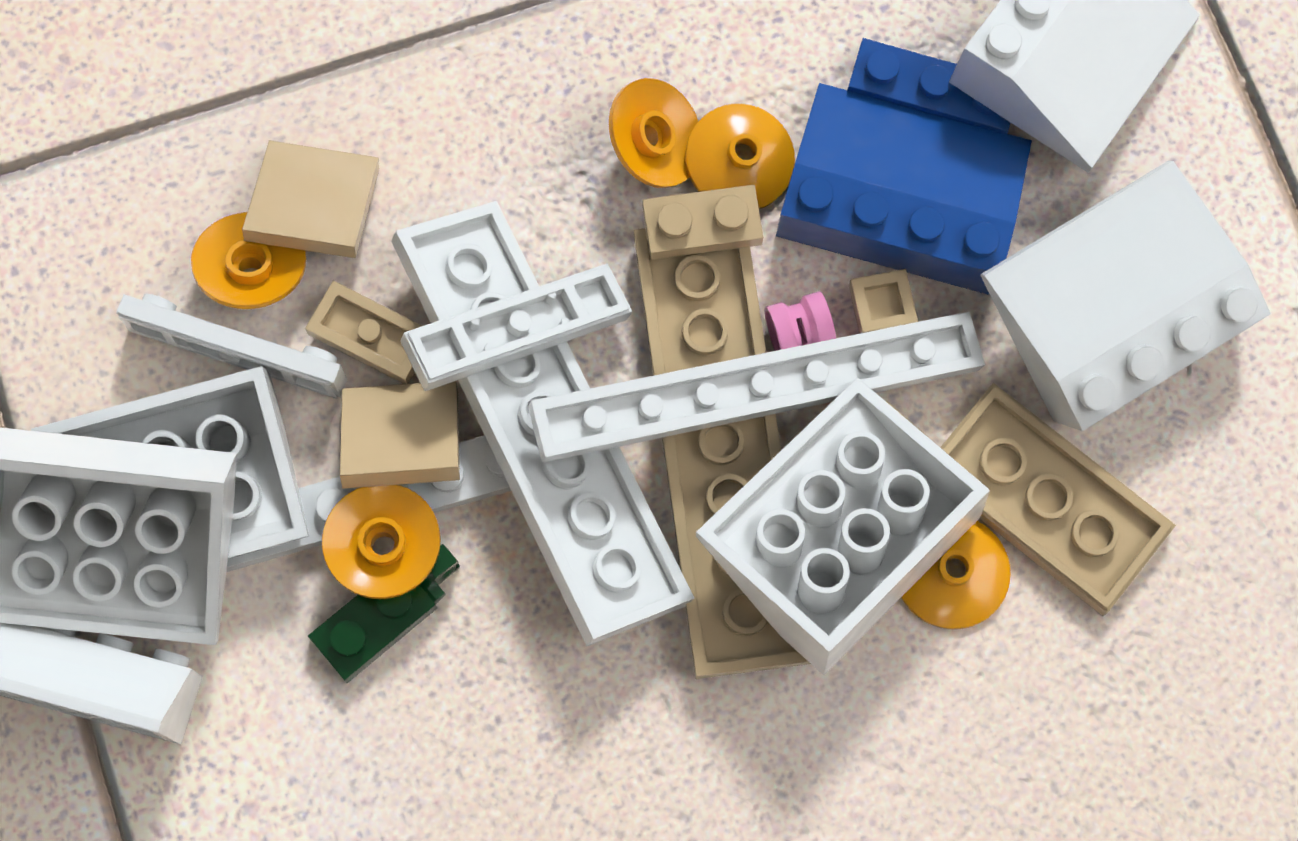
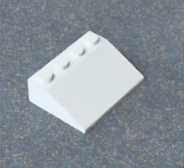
(1071, 66)
(1124, 297)
(222, 415)
(842, 523)
(114, 535)

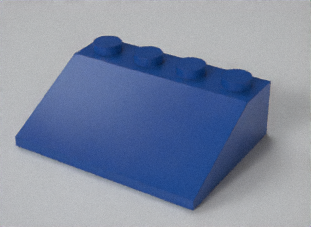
(904, 188)

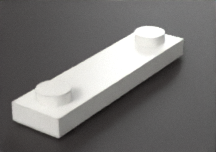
(158, 320)
(515, 327)

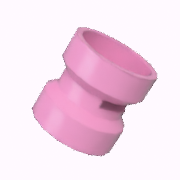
(799, 323)

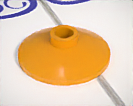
(651, 131)
(713, 159)
(223, 255)
(374, 514)
(969, 599)

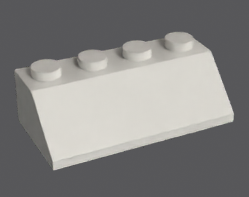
(98, 680)

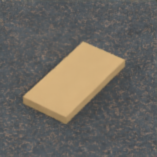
(1056, 500)

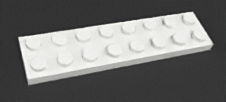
(578, 507)

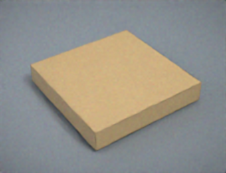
(311, 199)
(399, 435)

